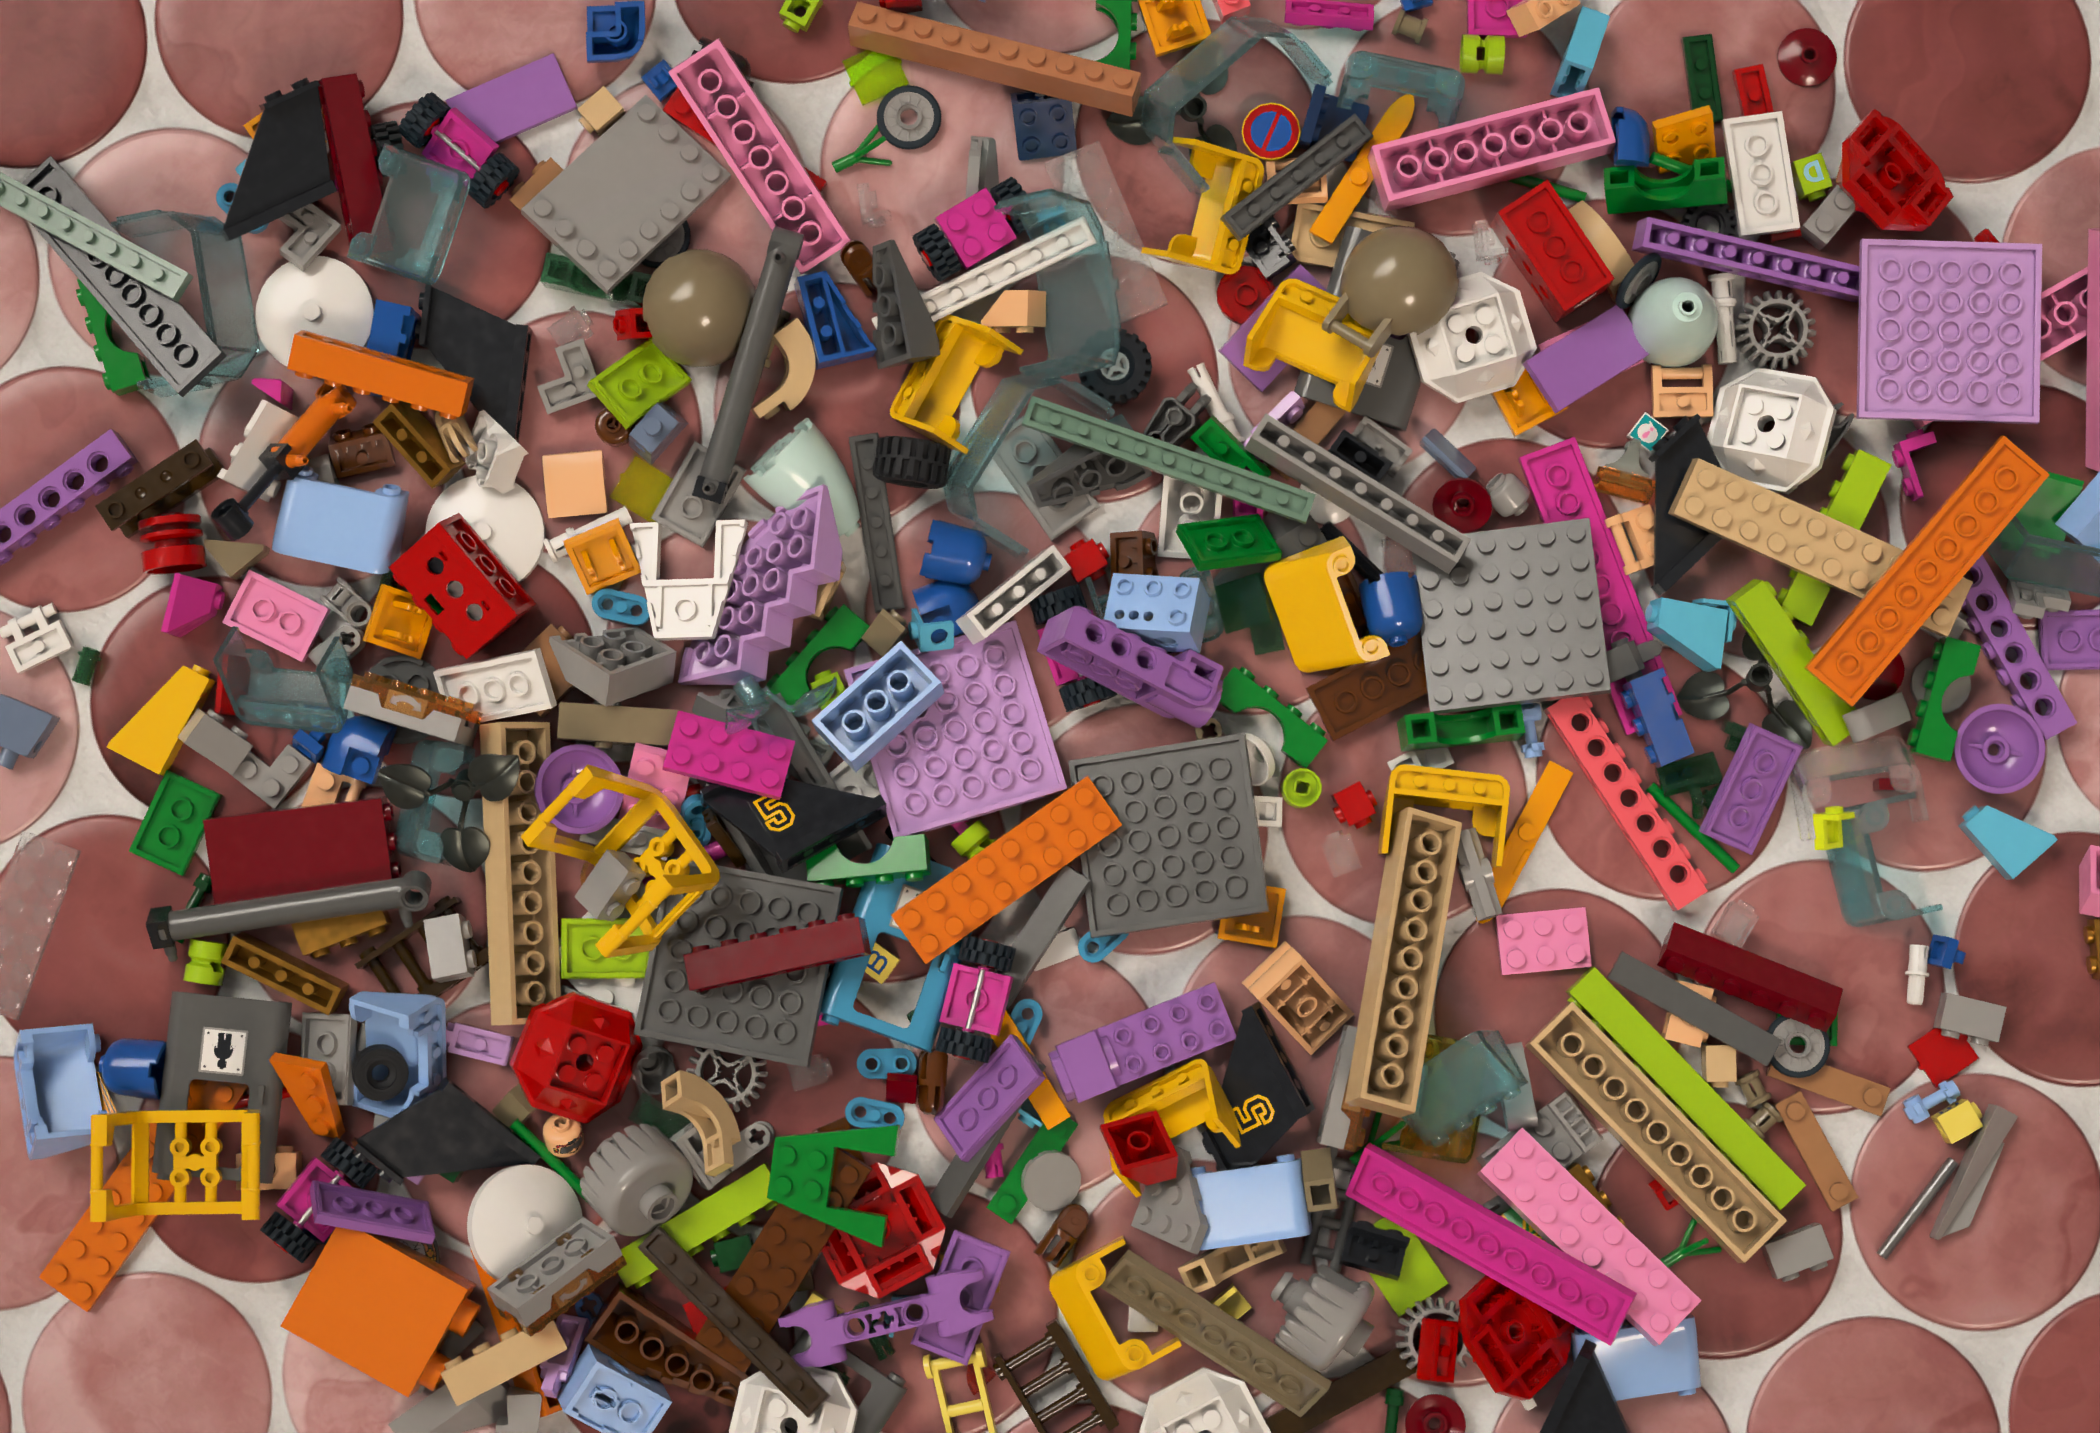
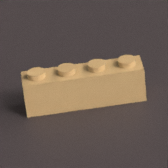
(501, 1361)

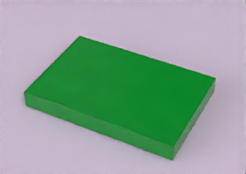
(1228, 542)
(175, 823)

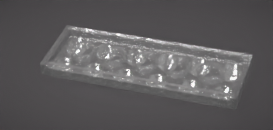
(1089, 177)
(28, 912)

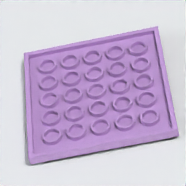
(1949, 331)
(975, 745)

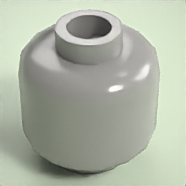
(1508, 494)

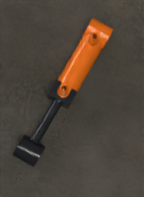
(286, 457)

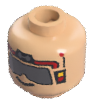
(563, 1136)

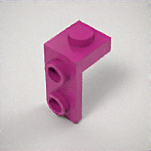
(1901, 456)

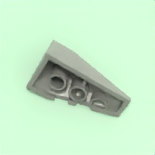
(441, 1415)

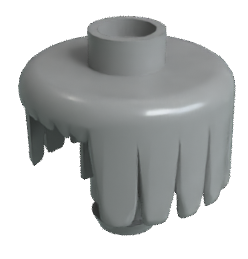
(637, 1180)
(1323, 1316)

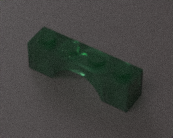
(565, 276)

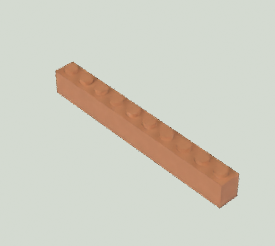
(995, 59)

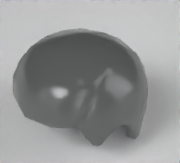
(651, 1068)

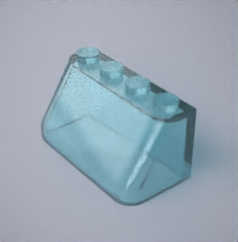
(1463, 1084)

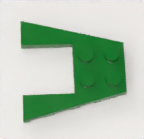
(804, 1174)

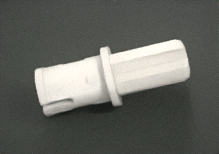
(1917, 972)

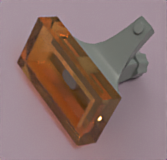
(1625, 476)

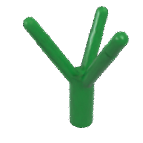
(856, 156)
(1378, 1142)
(1691, 1250)

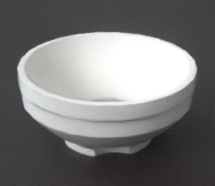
(1261, 768)

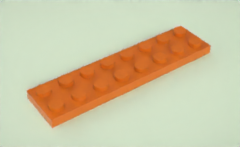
(1006, 869)

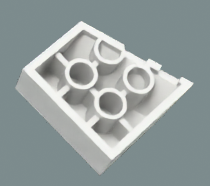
(265, 427)

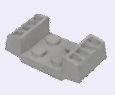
(1561, 1131)

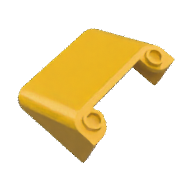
(1294, 334)
(1315, 611)

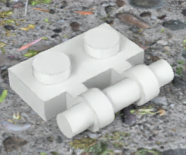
(40, 645)

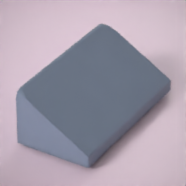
(1447, 455)

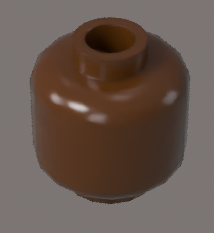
(615, 437)

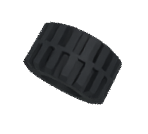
(911, 462)

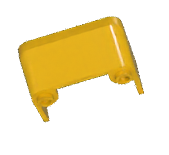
(1230, 180)
(939, 383)
(1447, 788)
(1182, 1101)
(1072, 1294)

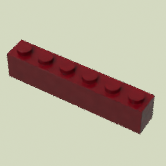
(351, 151)
(777, 954)
(1750, 977)

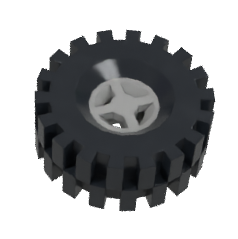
(1135, 370)

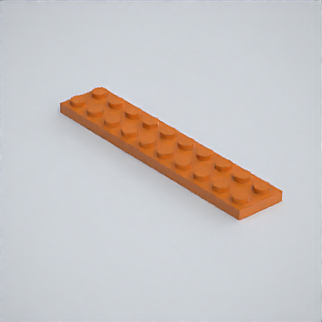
(1927, 571)
(99, 1249)

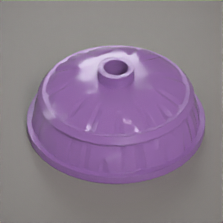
(2018, 743)
(579, 815)

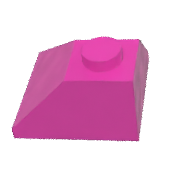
(191, 604)

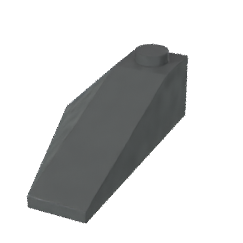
(903, 322)
(1084, 472)
(1291, 539)

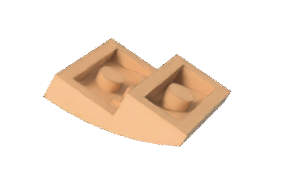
(575, 483)

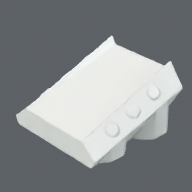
(497, 455)

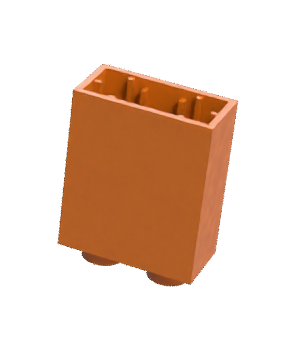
(382, 1309)

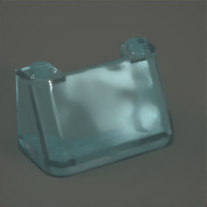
(1439, 84)
(414, 217)
(413, 824)

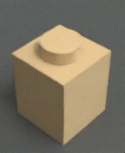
(600, 112)
(1718, 1065)

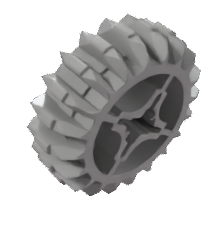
(1766, 321)
(738, 1089)
(1416, 1319)

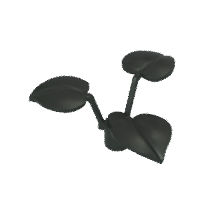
(1130, 130)
(1706, 698)
(490, 773)

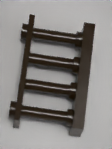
(161, 488)
(371, 956)
(1069, 1364)

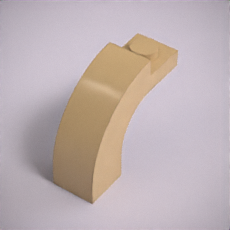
(1604, 242)
(799, 370)
(708, 1112)
(1220, 1263)

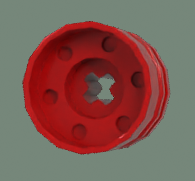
(171, 543)

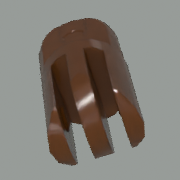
(859, 263)
(932, 1081)
(1063, 1234)

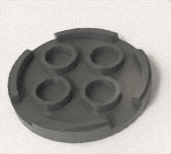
(410, 671)

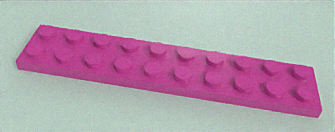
(1565, 493)
(1490, 1244)

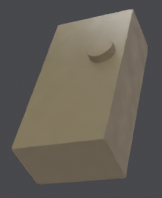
(615, 725)

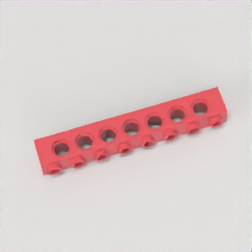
(1593, 767)

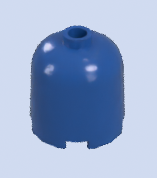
(956, 554)
(1392, 607)
(134, 1067)

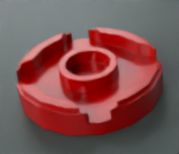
(1242, 293)

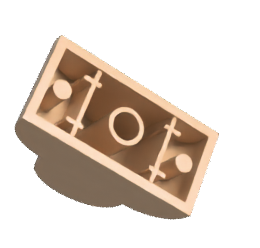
(1298, 997)

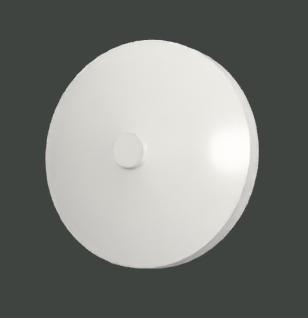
(321, 300)
(506, 522)
(518, 1215)

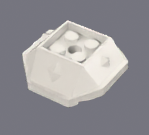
(1492, 364)
(1794, 445)
(1203, 1403)
(765, 1408)

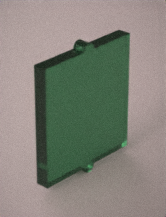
(1243, 603)

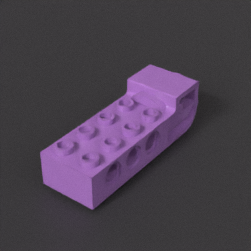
(1171, 686)
(1141, 1043)

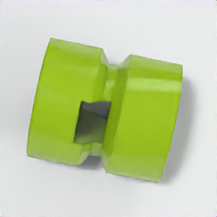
(1492, 55)
(1301, 788)
(972, 840)
(205, 962)

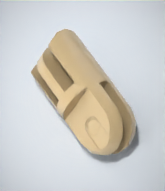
(454, 432)

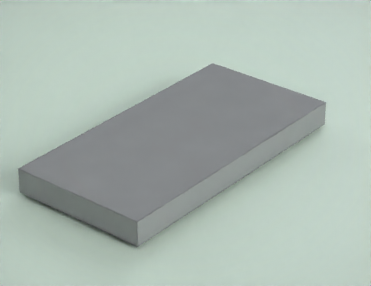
(1023, 457)

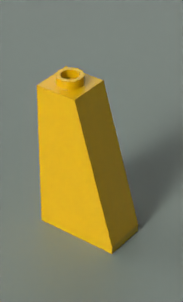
(154, 731)

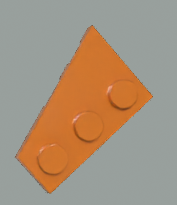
(312, 1092)

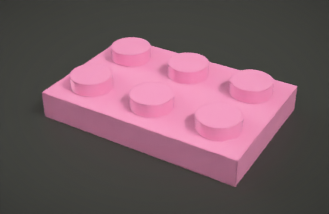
(276, 616)
(647, 768)
(1543, 941)

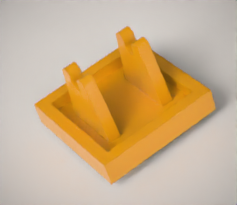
(1174, 24)
(1685, 136)
(1523, 405)
(602, 556)
(398, 623)
(1257, 928)

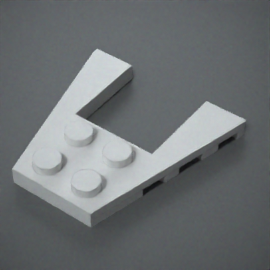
(687, 606)

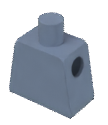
(656, 432)
(22, 730)

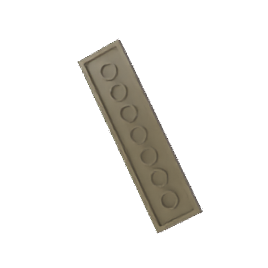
(1215, 1333)

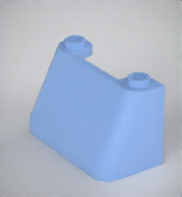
(341, 523)
(416, 1030)
(57, 1087)
(1253, 1203)
(1639, 1368)

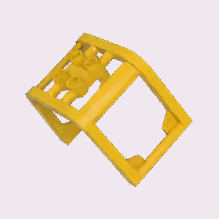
(670, 877)
(102, 1131)

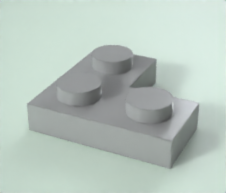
(312, 235)
(573, 386)
(2032, 600)
(274, 781)

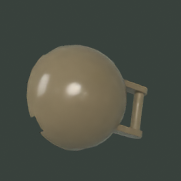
(1394, 285)
(700, 308)

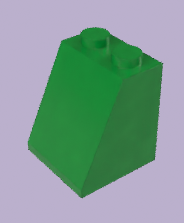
(2049, 505)

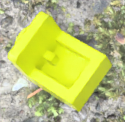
(1829, 827)

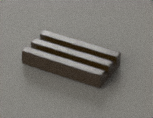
(723, 837)

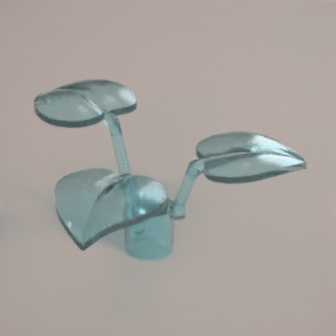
(756, 705)

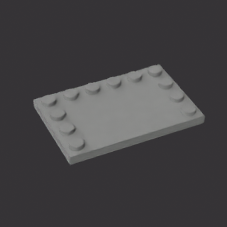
(625, 194)

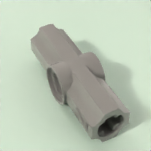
(1477, 876)

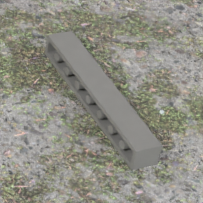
(1357, 493)

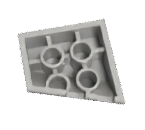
(615, 664)

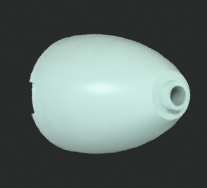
(1674, 321)
(801, 463)

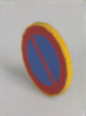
(1271, 131)

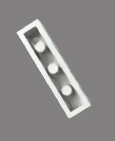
(1013, 594)

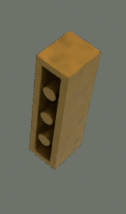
(285, 973)

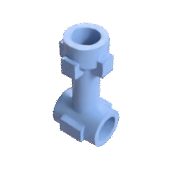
(1531, 713)
(1918, 1108)

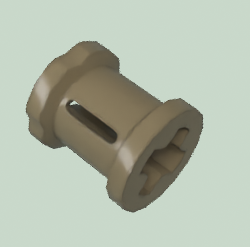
(1409, 26)
(1217, 730)
(1761, 1094)
(1763, 1119)

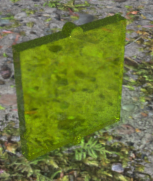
(874, 75)
(641, 488)

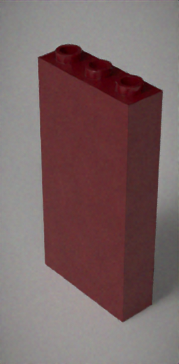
(301, 849)

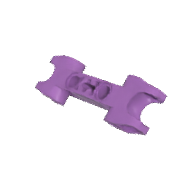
(941, 1305)

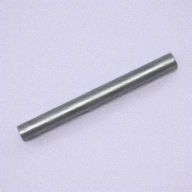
(1917, 1208)

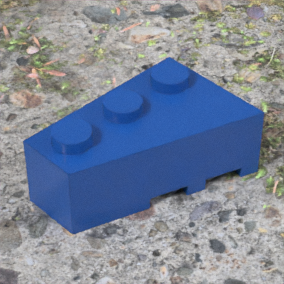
(830, 323)
(393, 330)
(1657, 718)

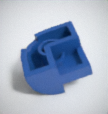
(615, 31)
(1631, 138)
(944, 602)
(359, 748)

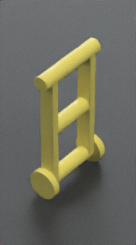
(979, 1360)

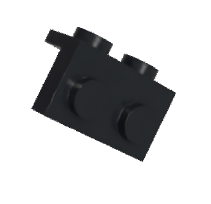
(1269, 250)
(1374, 1249)

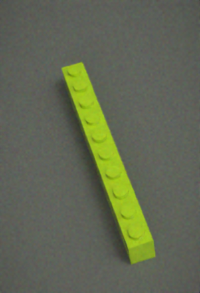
(1684, 1087)

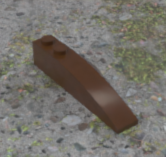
(661, 1347)

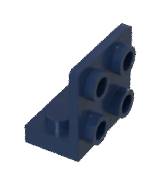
(1325, 117)
(1042, 125)

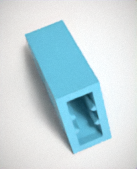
(1580, 52)
(1690, 630)
(2005, 839)

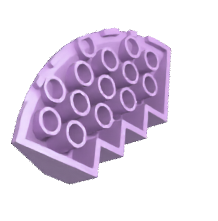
(770, 588)

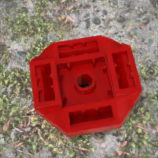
(1891, 176)
(555, 1039)
(910, 1242)
(1512, 1338)

